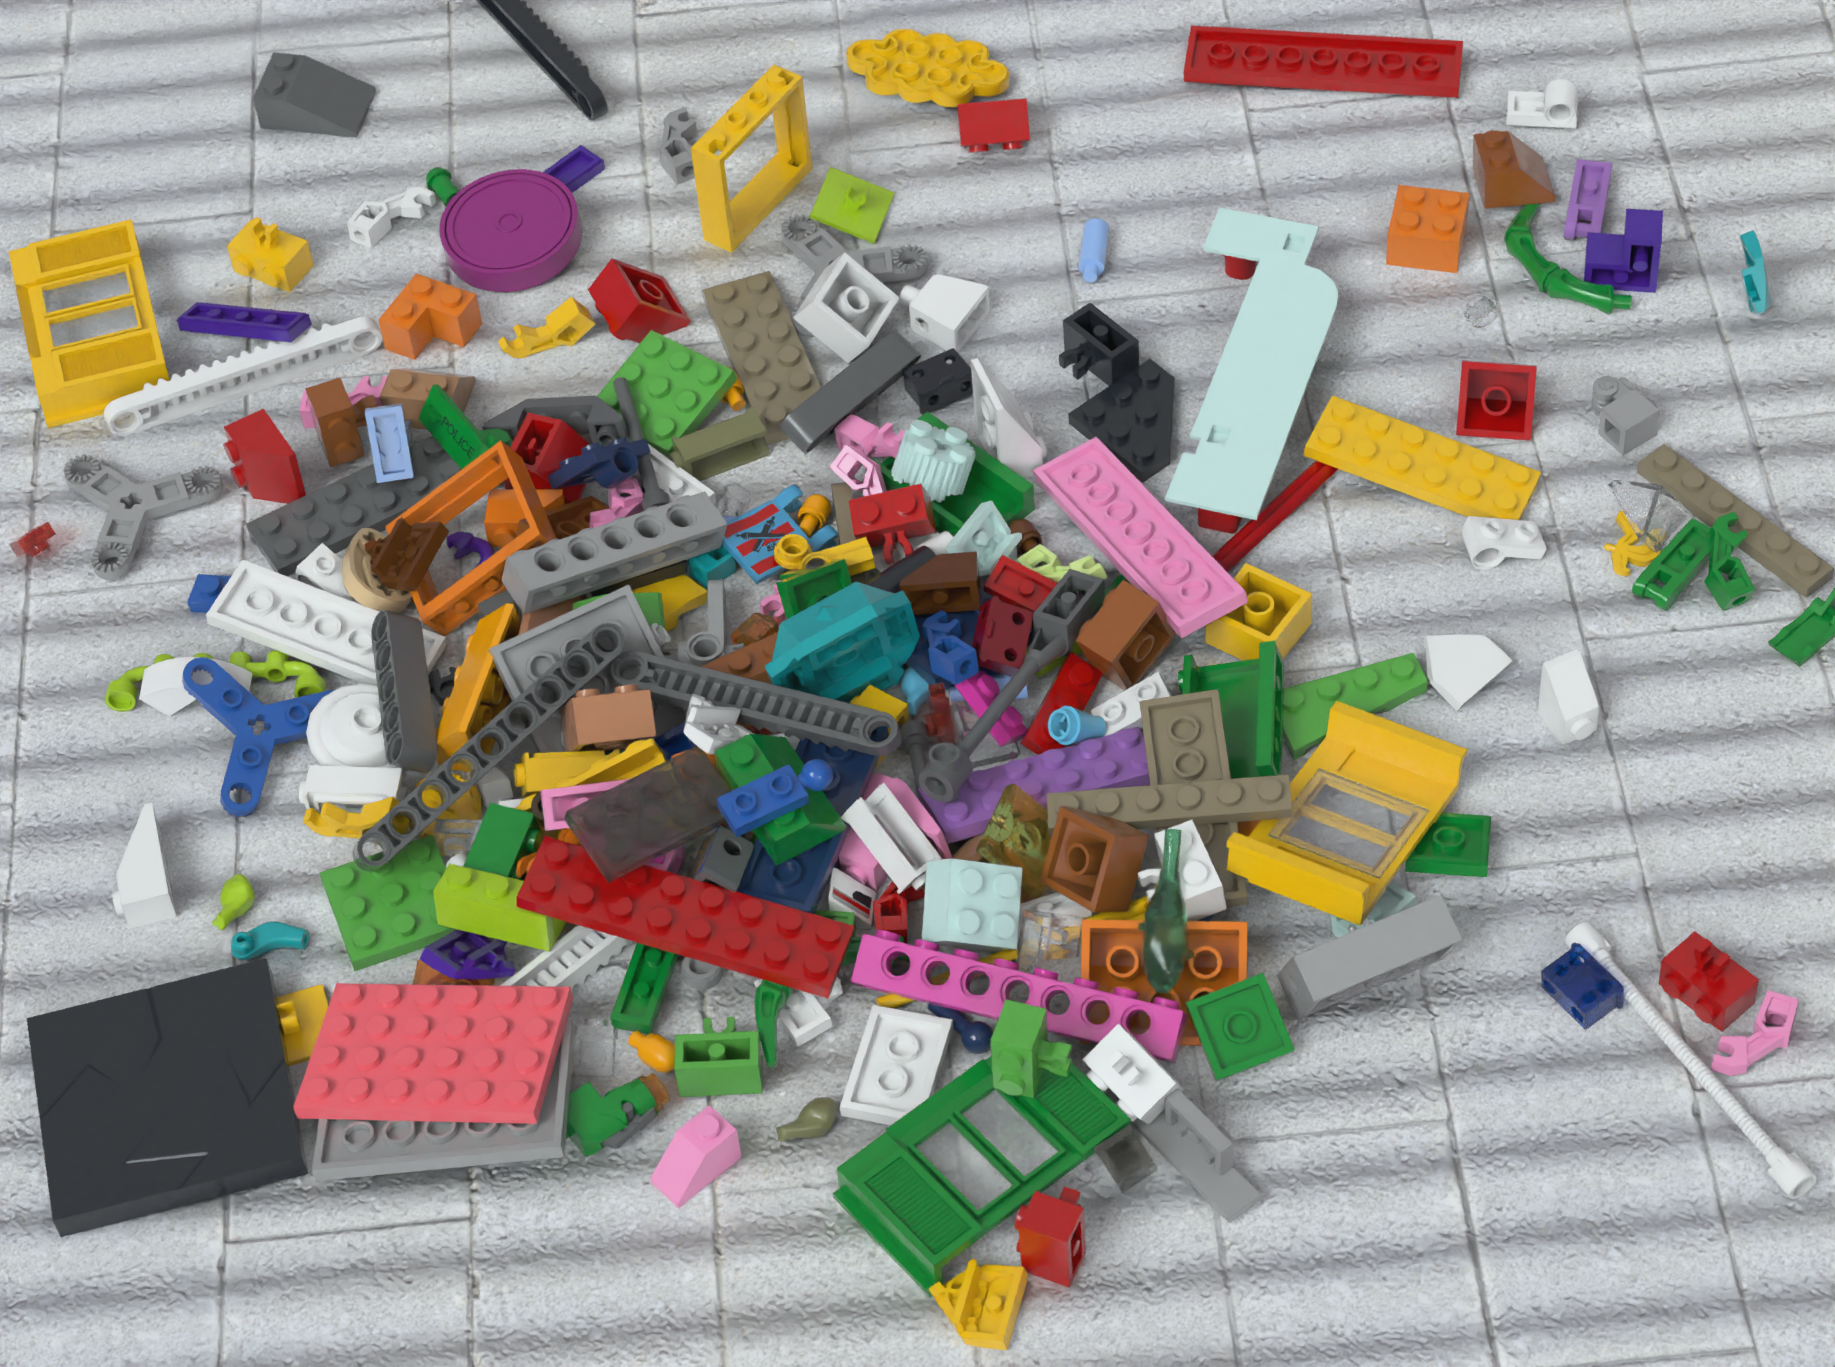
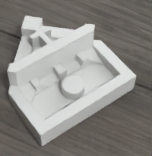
(1462, 665)
(712, 725)

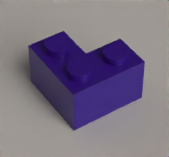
(1627, 259)

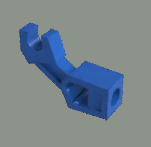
(947, 653)

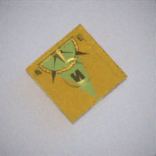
(1018, 837)

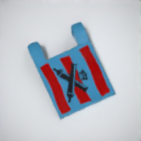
(755, 534)

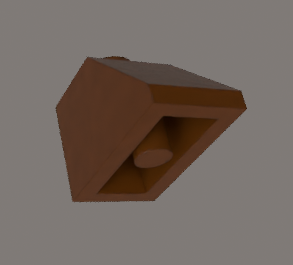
(944, 584)

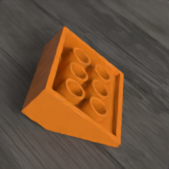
(1114, 959)

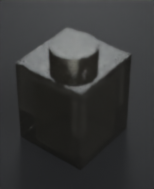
(1125, 1158)

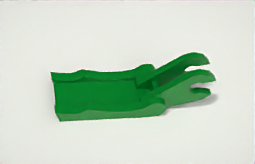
(1807, 632)

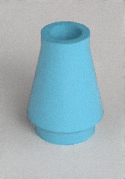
(1074, 726)

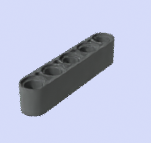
(849, 391)
(404, 692)

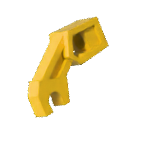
(561, 327)
(340, 823)

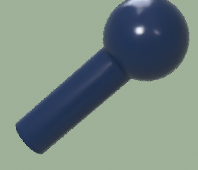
(975, 1035)

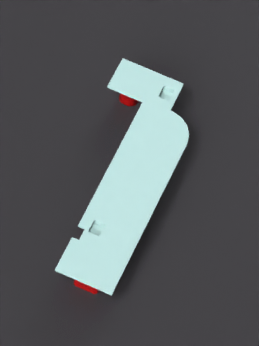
(1260, 370)

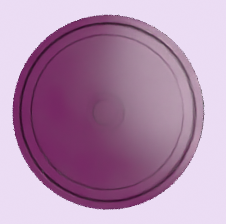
(511, 230)

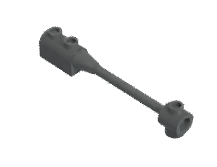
(1055, 631)

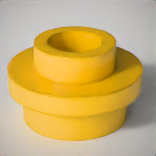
(791, 550)

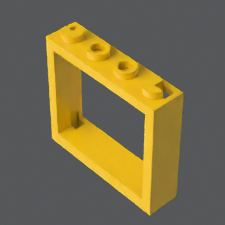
(730, 222)

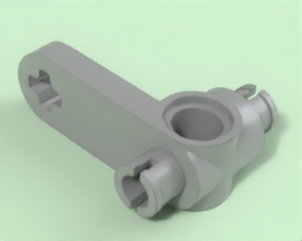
(709, 644)

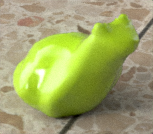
(236, 900)

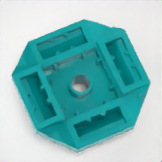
(845, 644)

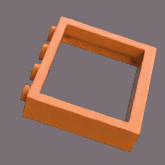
(460, 600)

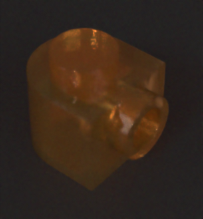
(754, 629)

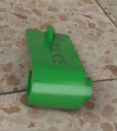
(455, 430)

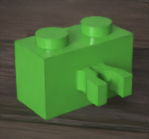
(1023, 1051)
(718, 1062)

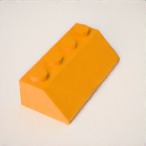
(477, 687)

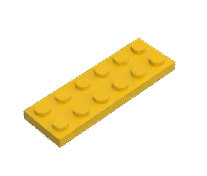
(1420, 462)

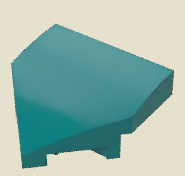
(1755, 275)

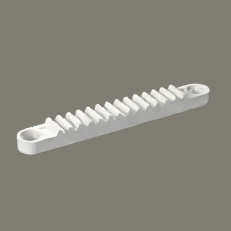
(241, 375)
(584, 948)

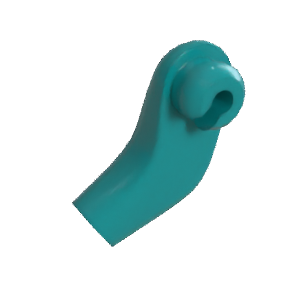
(267, 938)

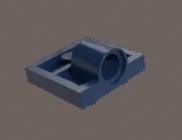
(601, 464)

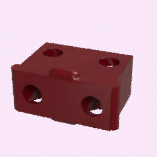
(1001, 636)

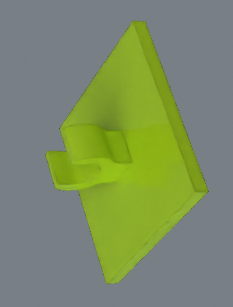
(851, 205)

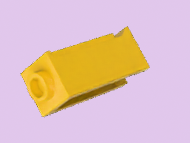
(546, 769)

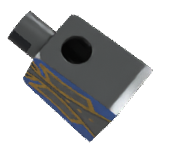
(722, 859)

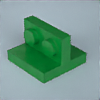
(809, 586)

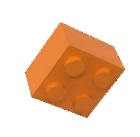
(1427, 228)

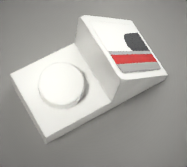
(849, 895)

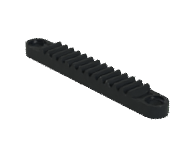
(548, 54)

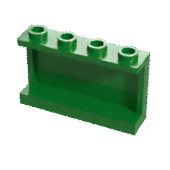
(986, 482)
(1250, 708)

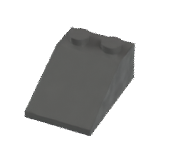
(311, 97)

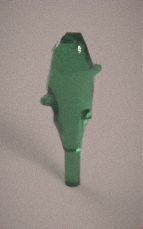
(1165, 922)

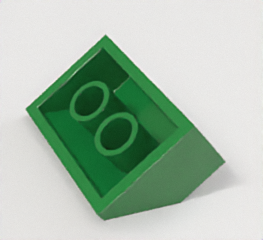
(797, 830)

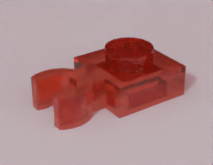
(939, 719)

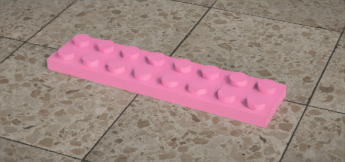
(1140, 536)

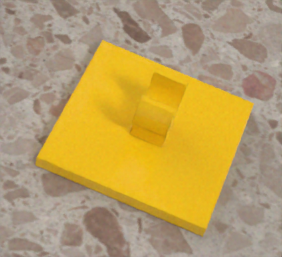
(301, 1021)

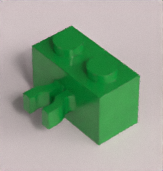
(503, 840)

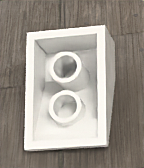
(1002, 425)

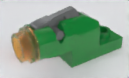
(617, 1116)

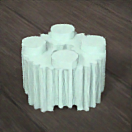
(934, 459)

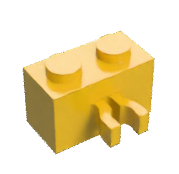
(270, 255)

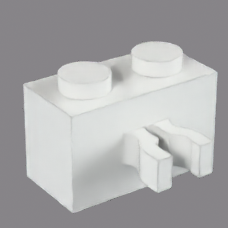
(1198, 877)
(1131, 1074)

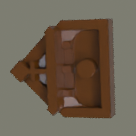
(406, 553)

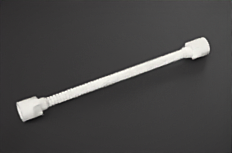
(1786, 1169)

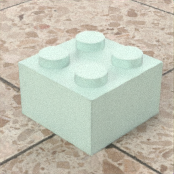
(972, 905)

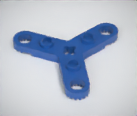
(236, 710)

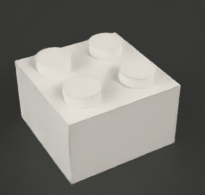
(846, 307)

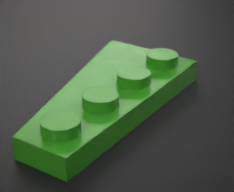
(1366, 688)

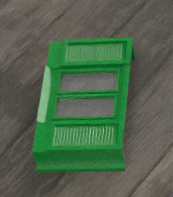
(970, 1163)

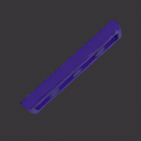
(244, 322)

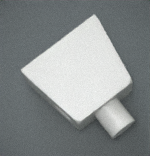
(946, 309)

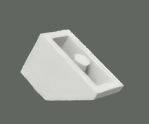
(1568, 698)

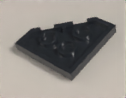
(1133, 419)

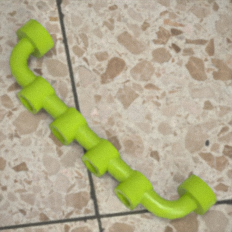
(122, 693)

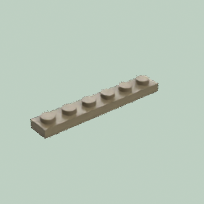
(1710, 500)
(1179, 802)

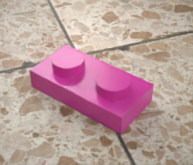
(980, 693)

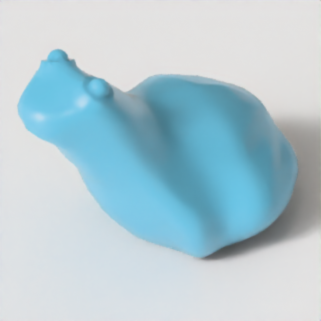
(914, 689)

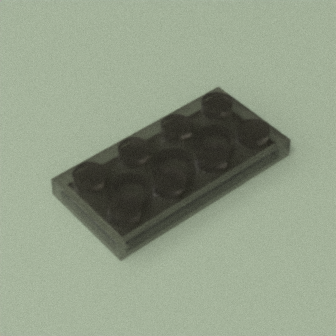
(650, 814)

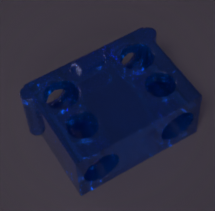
(1582, 988)

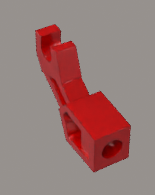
(891, 910)

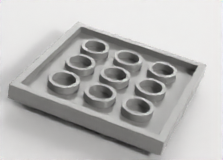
(532, 653)

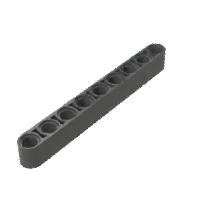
(476, 760)

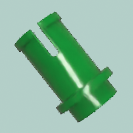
(440, 182)

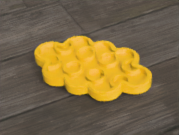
(927, 67)

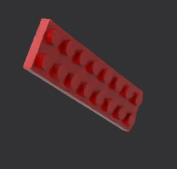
(1324, 61)
(688, 918)

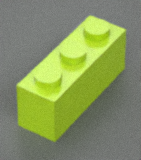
(487, 907)

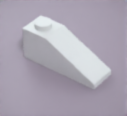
(143, 875)

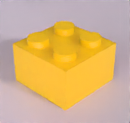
(1273, 613)

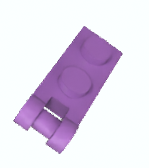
(1587, 198)

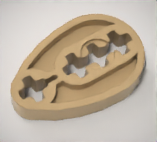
(361, 581)

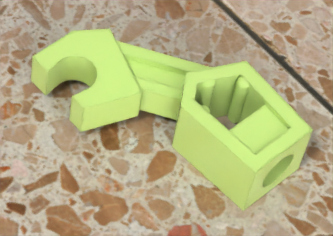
(1052, 568)

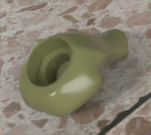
(812, 1122)

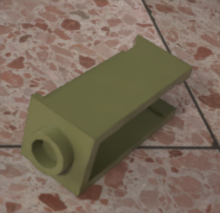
(721, 446)

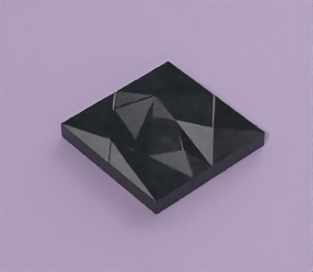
(164, 1097)

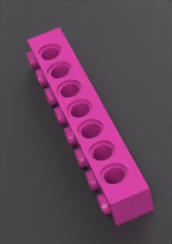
(875, 973)

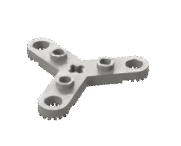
(820, 249)
(125, 526)

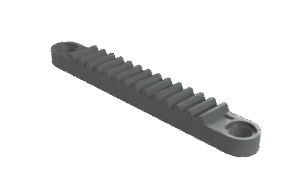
(762, 703)

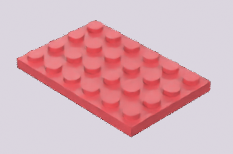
(435, 1053)

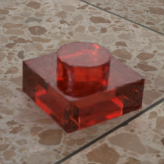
(33, 541)

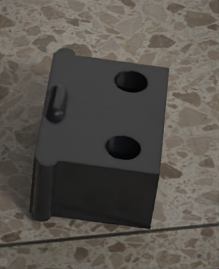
(938, 381)

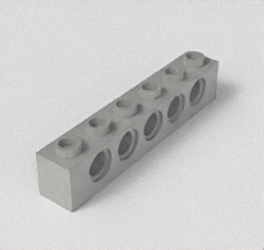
(613, 552)

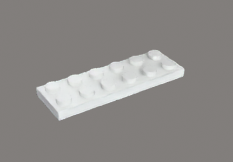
(304, 622)

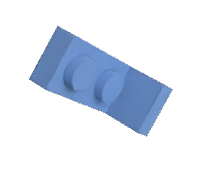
(390, 442)

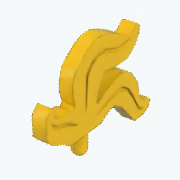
(1625, 550)

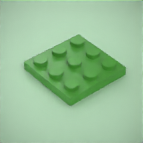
(670, 389)
(390, 908)

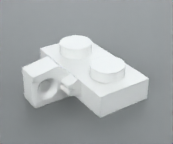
(805, 1013)

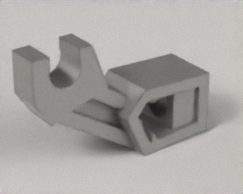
(674, 149)

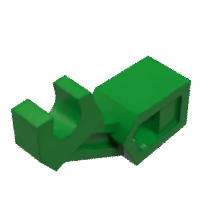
(1723, 543)

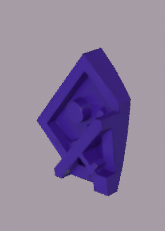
(468, 956)

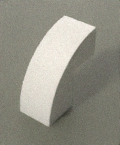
(164, 687)

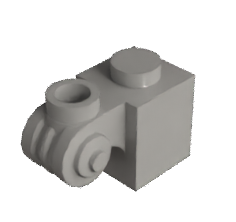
(1625, 414)

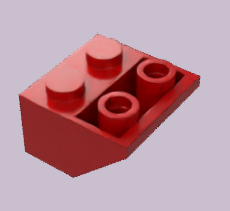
(543, 445)

